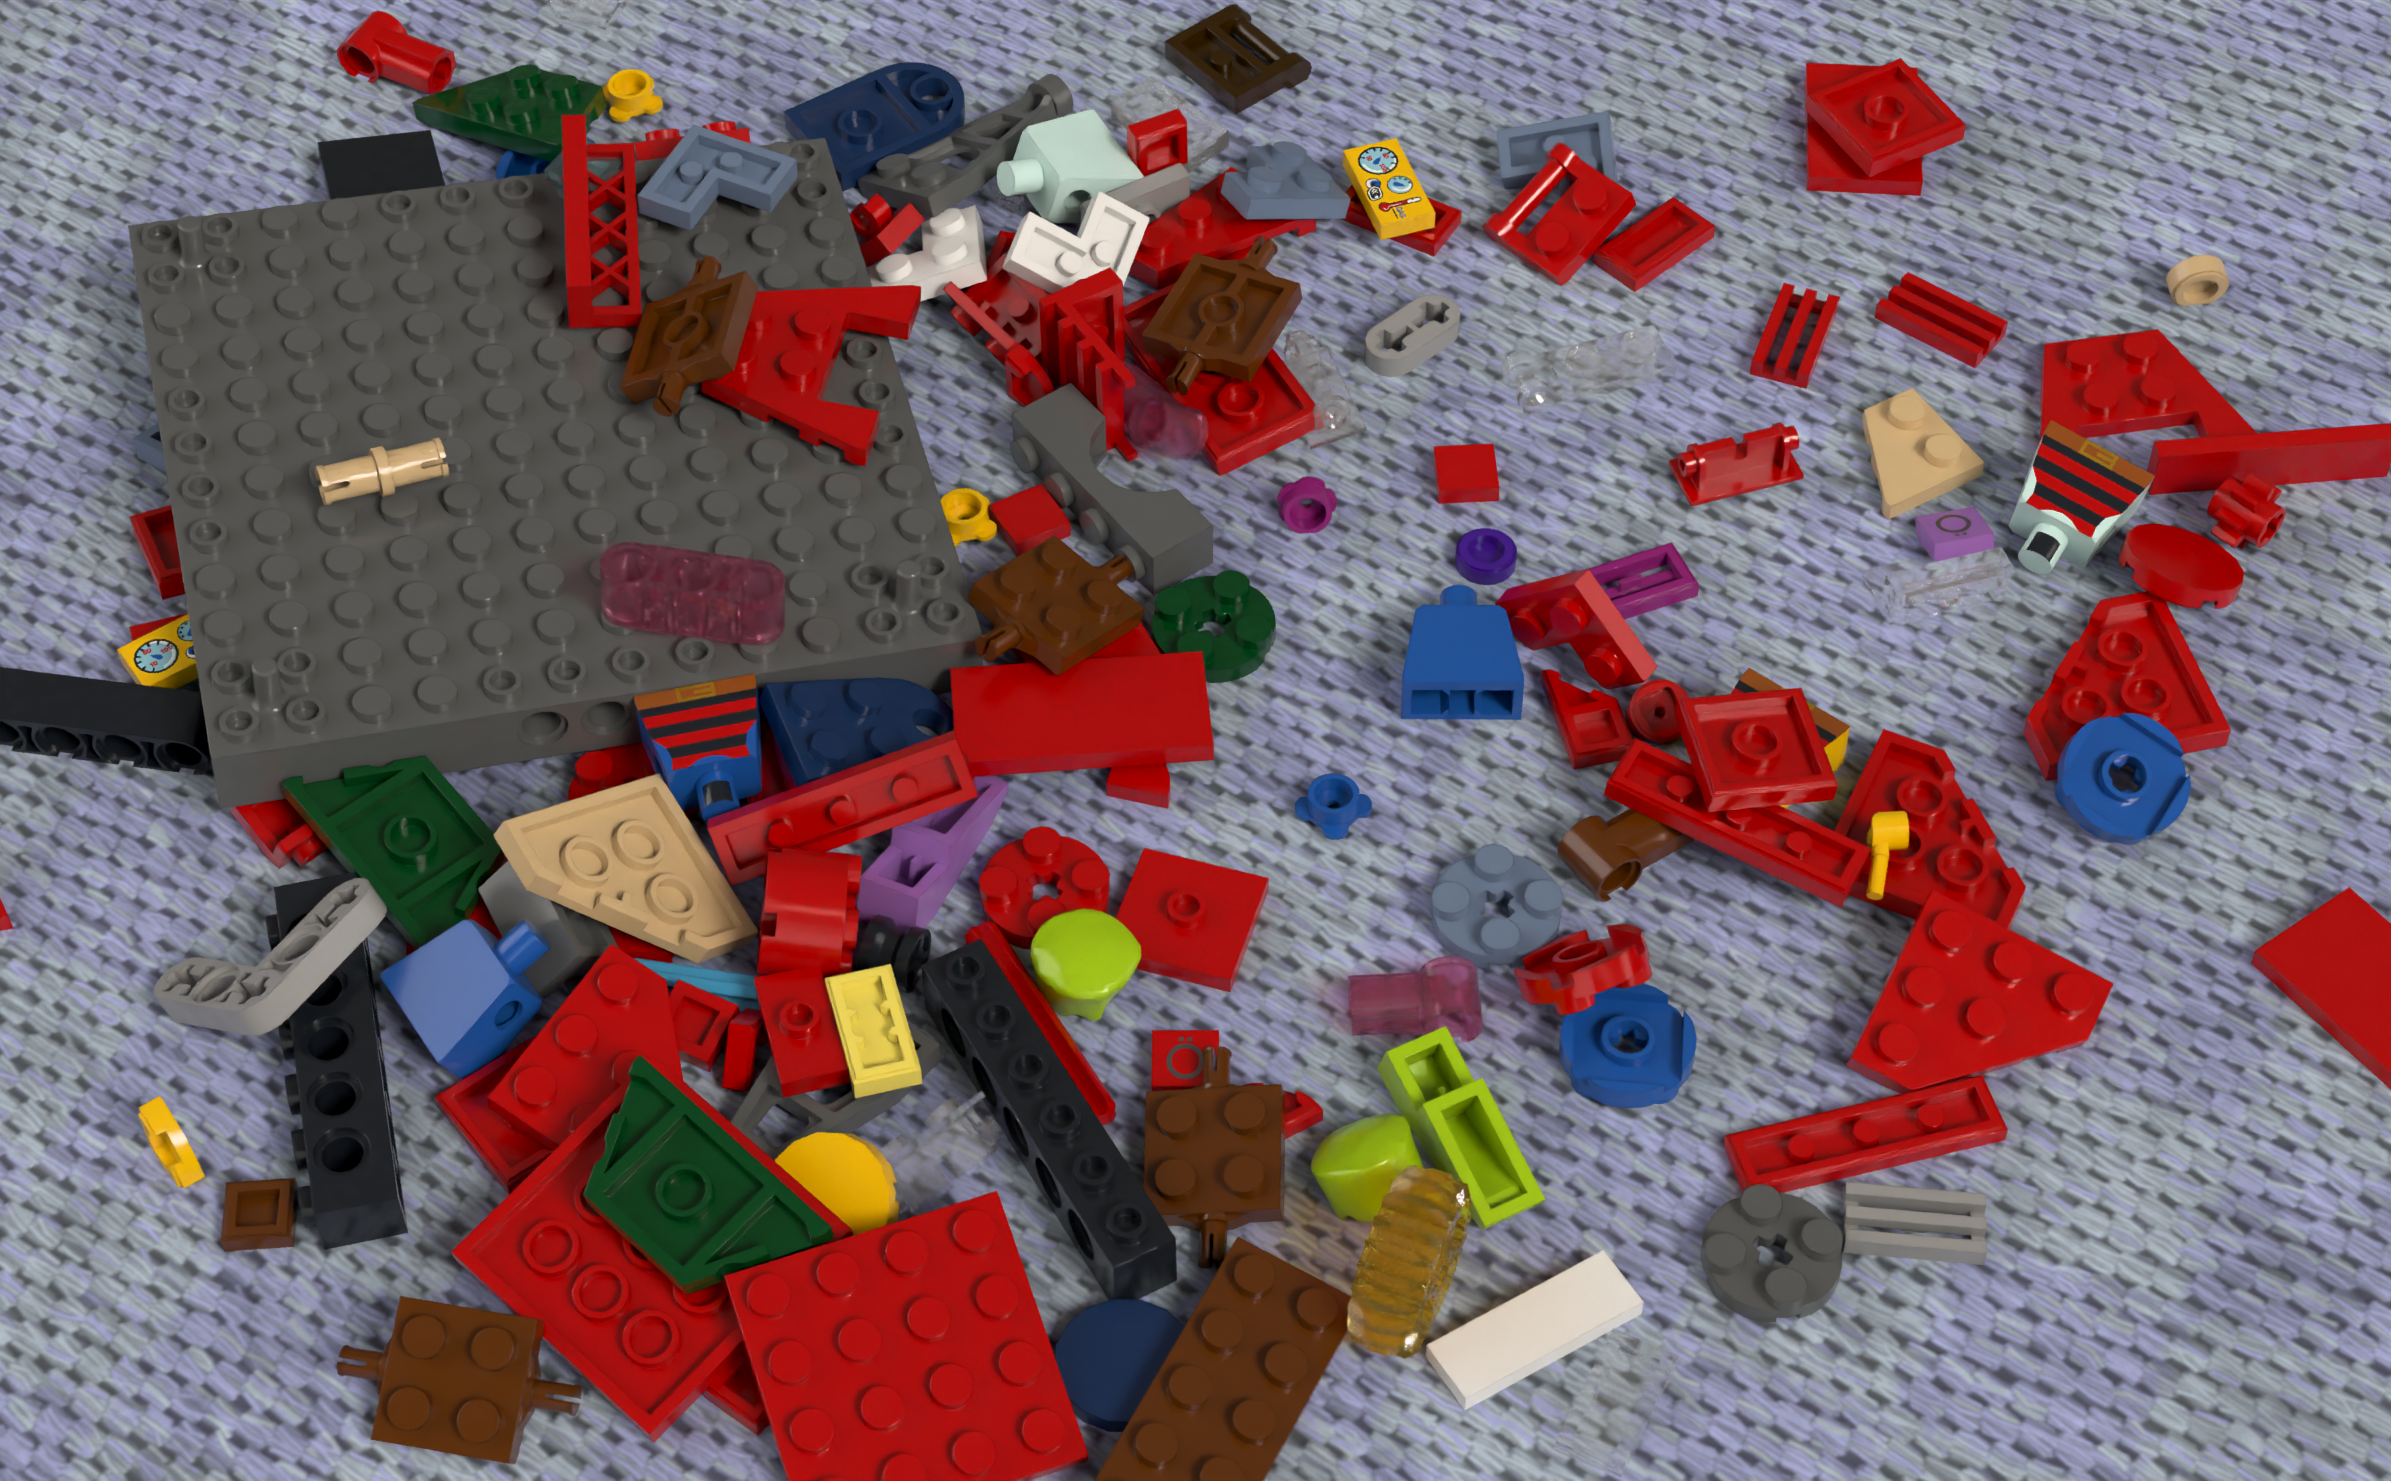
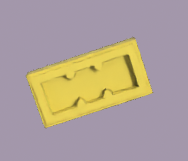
(873, 1031)

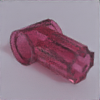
(1160, 420)
(1422, 1001)

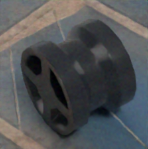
(902, 948)

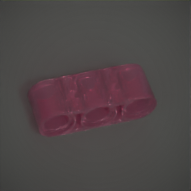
(692, 593)

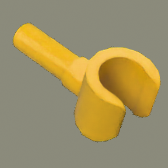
(1886, 833)

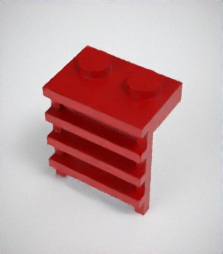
(1087, 347)

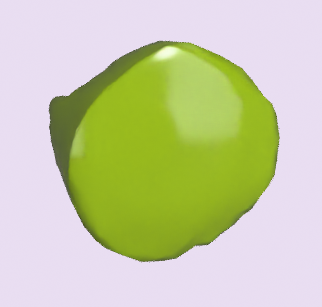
(1083, 961)
(1361, 1162)

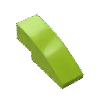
(1460, 1126)

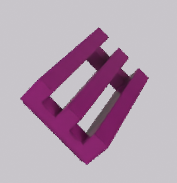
(1641, 595)

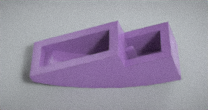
(928, 858)

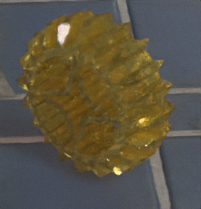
(1409, 1261)

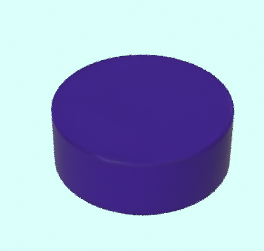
(1486, 556)

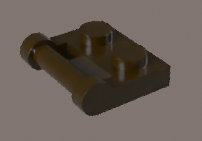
(1229, 70)

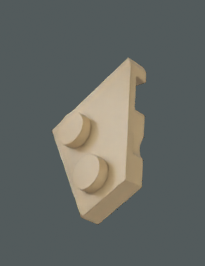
(1915, 453)

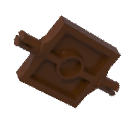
(1222, 316)
(689, 336)
(1054, 605)
(1216, 1155)
(458, 1380)

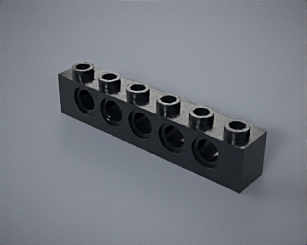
(343, 1025)
(1049, 1124)

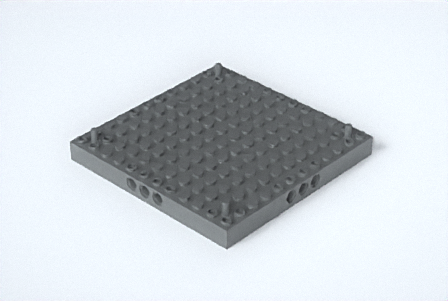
(473, 599)

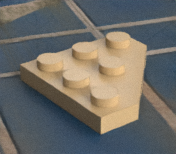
(631, 865)

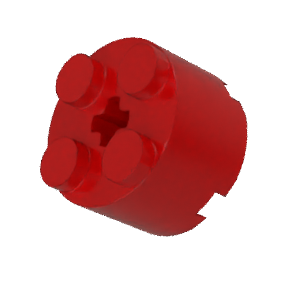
(808, 911)

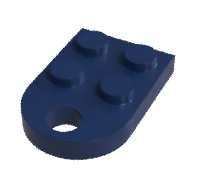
(880, 116)
(848, 721)

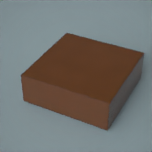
(259, 1214)

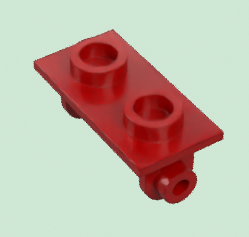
(1731, 469)

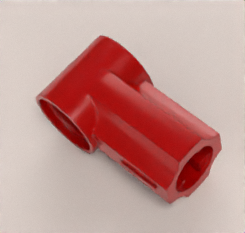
(386, 50)

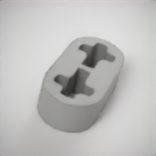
(1417, 340)

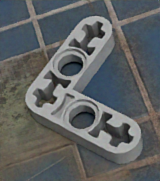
(263, 996)

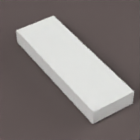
(1534, 1329)

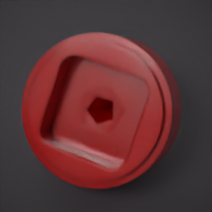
(1652, 711)

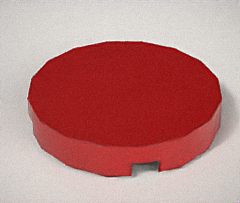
(2181, 566)

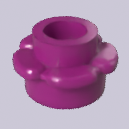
(1311, 516)

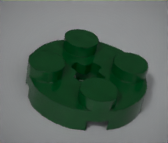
(1222, 599)

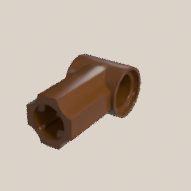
(1617, 850)

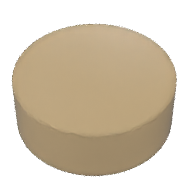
(2197, 280)

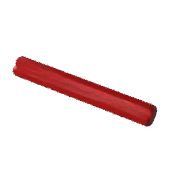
(1046, 1019)

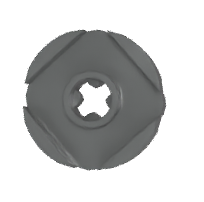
(1768, 1219)

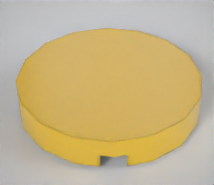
(846, 1177)

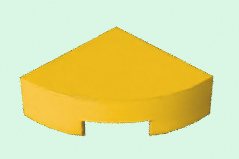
(172, 1152)

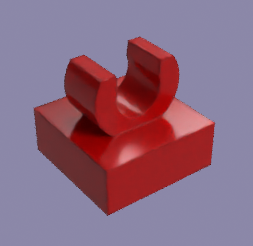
(881, 228)

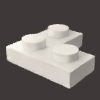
(950, 252)
(1058, 258)

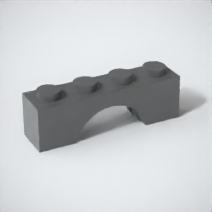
(1157, 531)

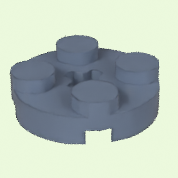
(1495, 876)

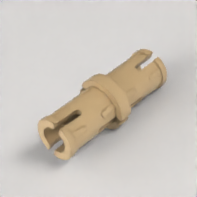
(381, 471)

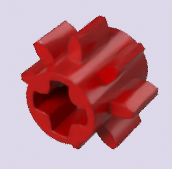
(2246, 511)

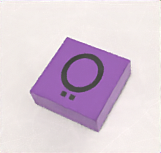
(1954, 533)

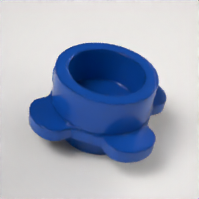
(1336, 790)

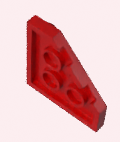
(2126, 663)
(1948, 835)
(1972, 1002)
(588, 1049)

